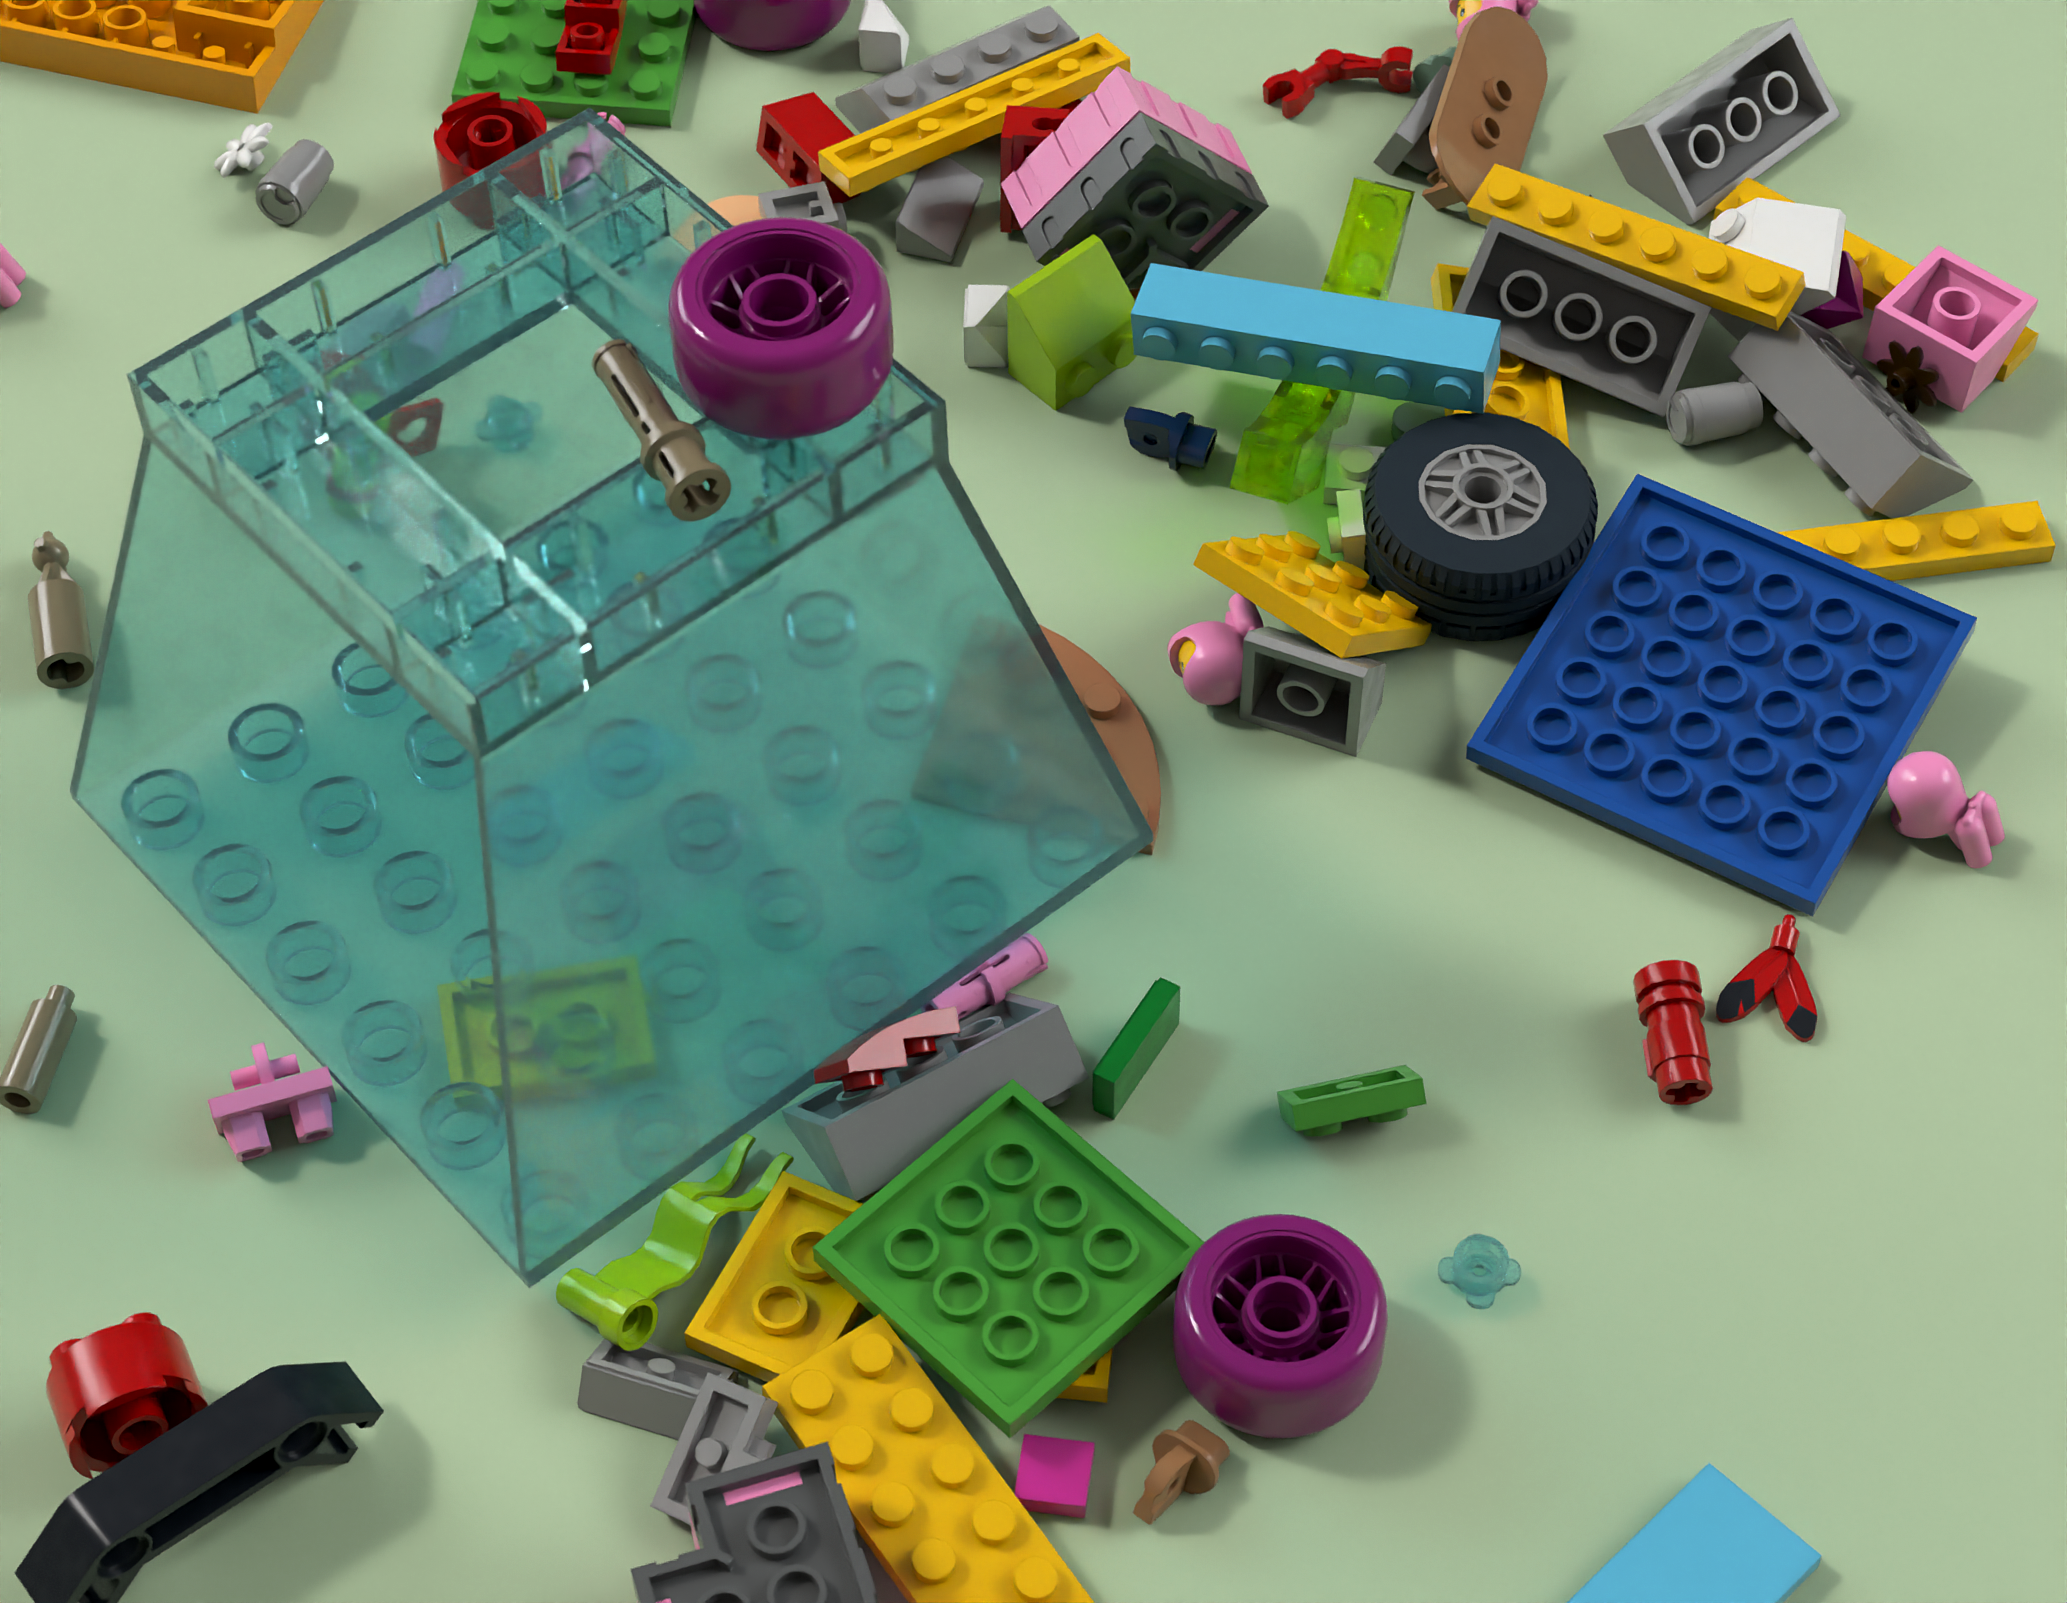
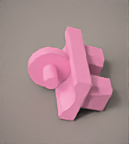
(244, 1112)

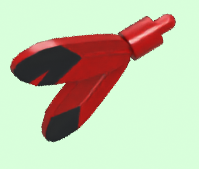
(1776, 971)

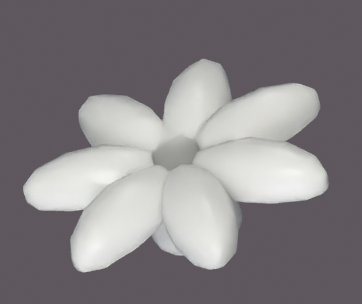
(244, 151)

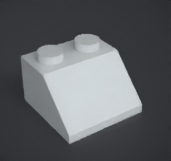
(1788, 234)

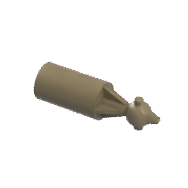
(58, 619)

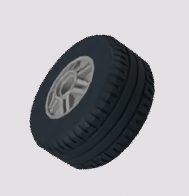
(1478, 523)

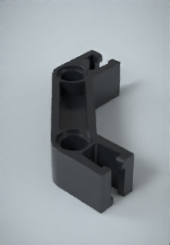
(193, 1476)

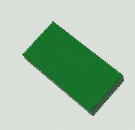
(1135, 1048)

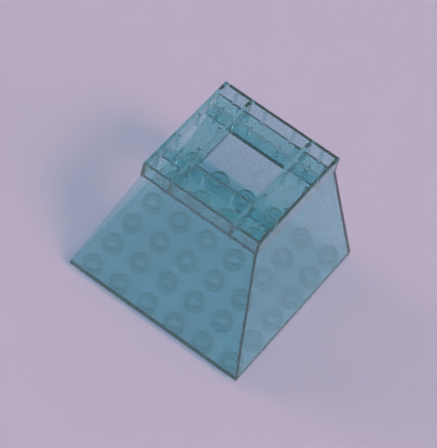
(514, 773)

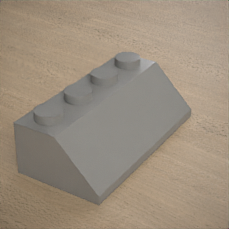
(956, 68)
(1724, 122)
(1582, 316)
(1847, 418)
(876, 1133)

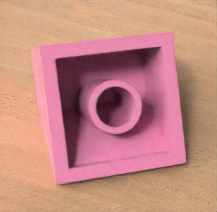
(1958, 319)

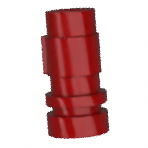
(1676, 1039)

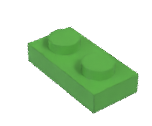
(1375, 1095)

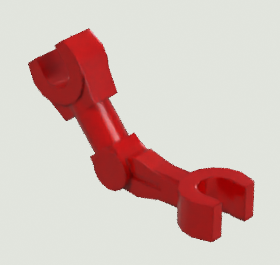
(1332, 65)

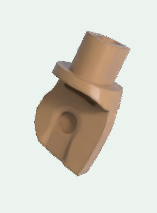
(1184, 1462)

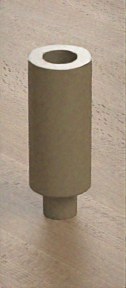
(38, 1051)

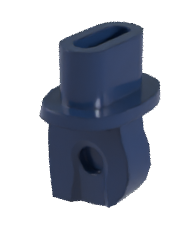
(1170, 437)

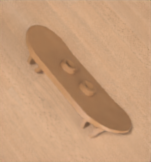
(1485, 104)

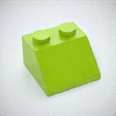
(1070, 324)

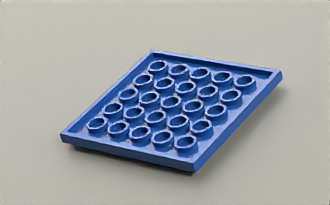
(1723, 692)

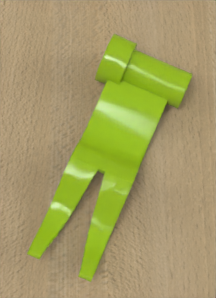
(623, 1290)

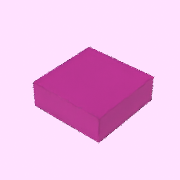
(1054, 1475)

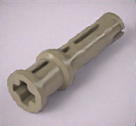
(669, 447)

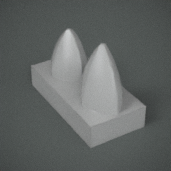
(1411, 138)

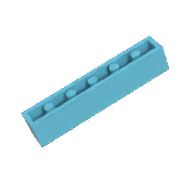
(1316, 337)

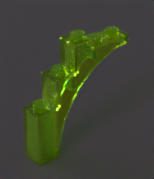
(1290, 439)

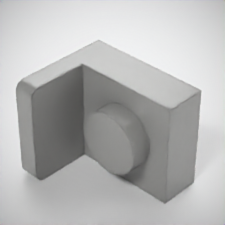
(803, 202)

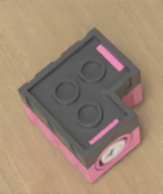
(1138, 177)
(766, 1537)

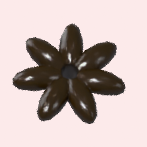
(1907, 378)

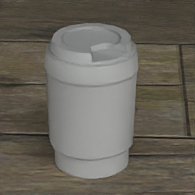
(294, 182)
(1713, 412)

